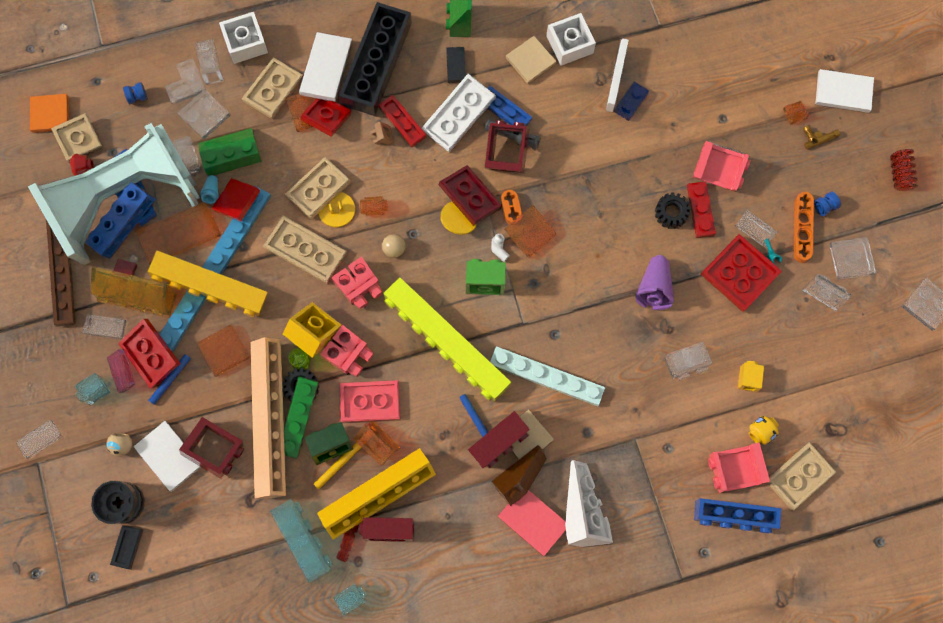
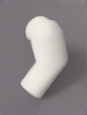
(497, 247)

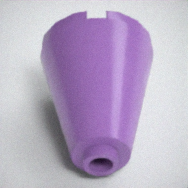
(656, 285)

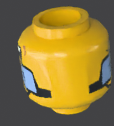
(764, 430)

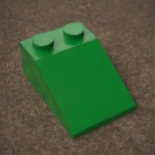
(460, 18)

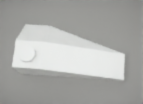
(583, 516)

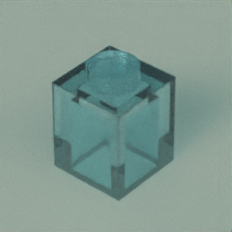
(91, 389)
(350, 599)

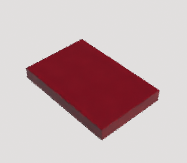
(470, 195)

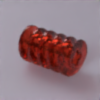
(902, 170)

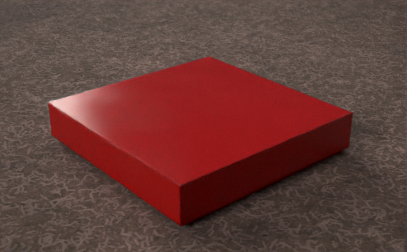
(326, 116)
(236, 199)

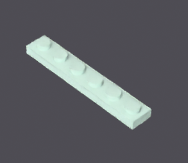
(547, 376)

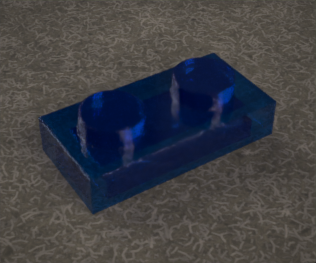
(631, 101)

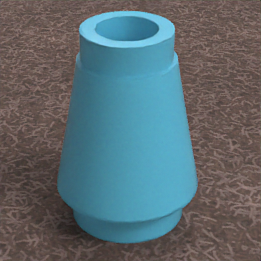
(209, 191)

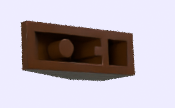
(519, 477)

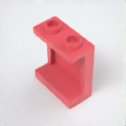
(721, 167)
(738, 468)

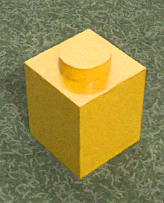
(751, 376)

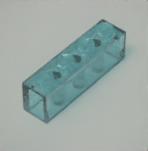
(301, 541)

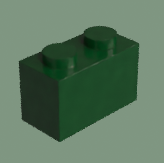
(328, 443)

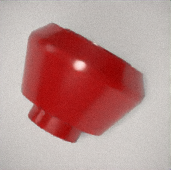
(80, 164)

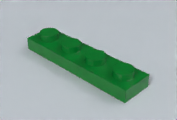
(299, 415)

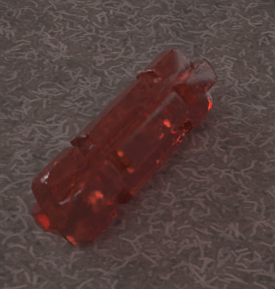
(346, 544)

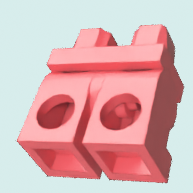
(359, 285)
(351, 350)

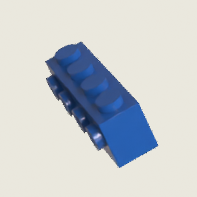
(120, 220)
(737, 514)

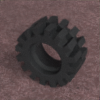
(672, 200)
(293, 377)

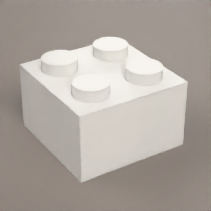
(243, 37)
(570, 39)

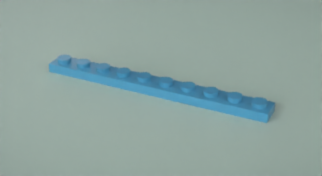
(216, 262)

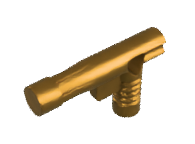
(818, 137)

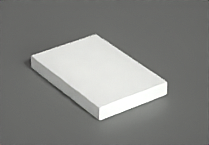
(844, 91)
(163, 456)

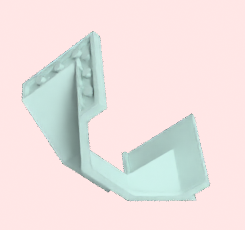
(74, 201)

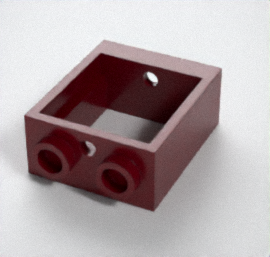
(518, 127)
(194, 438)
(387, 529)

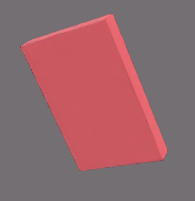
(369, 401)
(534, 522)

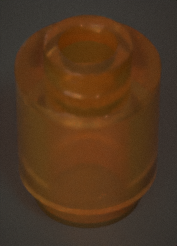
(373, 206)

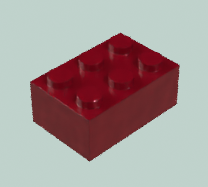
(499, 440)

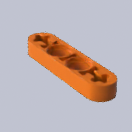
(800, 226)

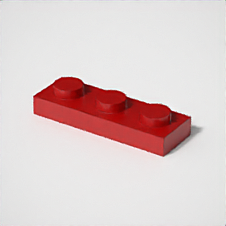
(402, 121)
(701, 209)

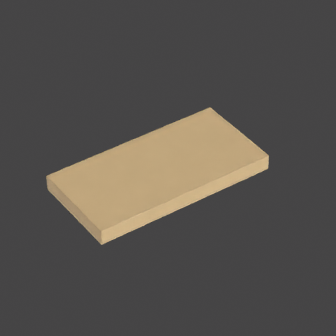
(305, 249)

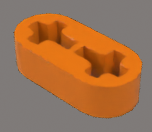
(507, 208)

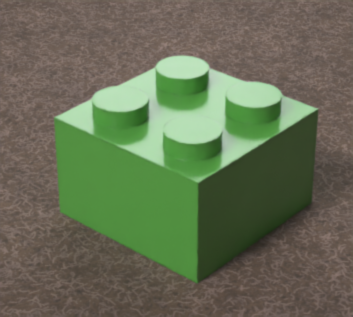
(485, 277)

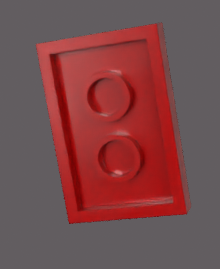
(149, 353)

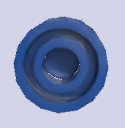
(137, 90)
(827, 203)

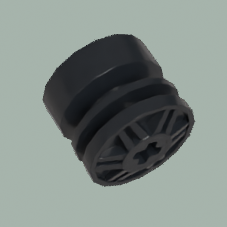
(107, 498)

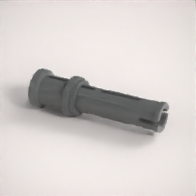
(533, 140)

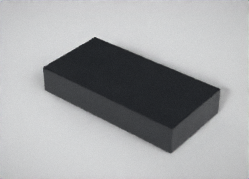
(455, 64)
(126, 547)

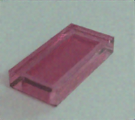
(120, 371)

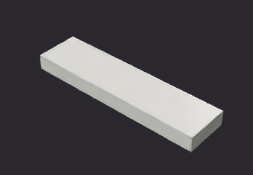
(617, 75)

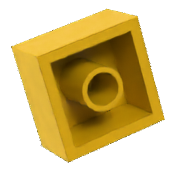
(311, 329)

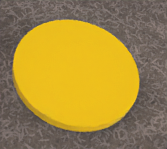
(338, 211)
(455, 221)

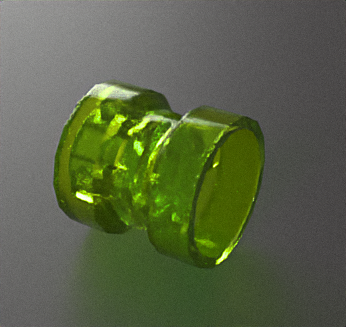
(299, 359)

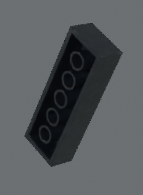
(375, 59)

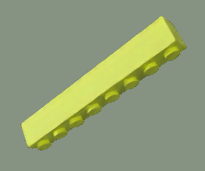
(447, 340)

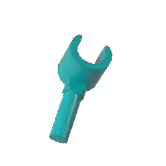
(772, 255)

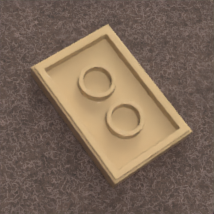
(272, 88)
(318, 188)
(801, 476)

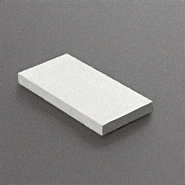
(325, 67)
(458, 113)

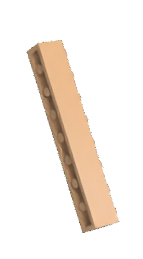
(268, 418)

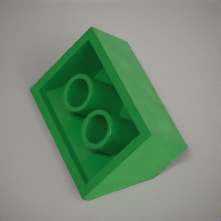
(229, 152)

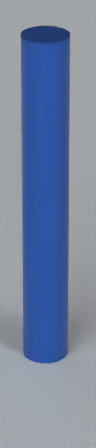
(169, 379)
(473, 414)

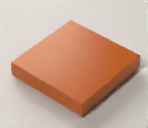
(48, 112)

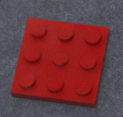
(741, 272)

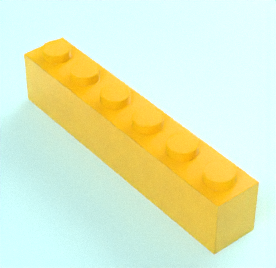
(207, 283)
(376, 493)

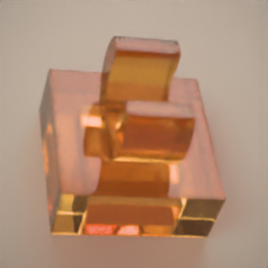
(795, 112)

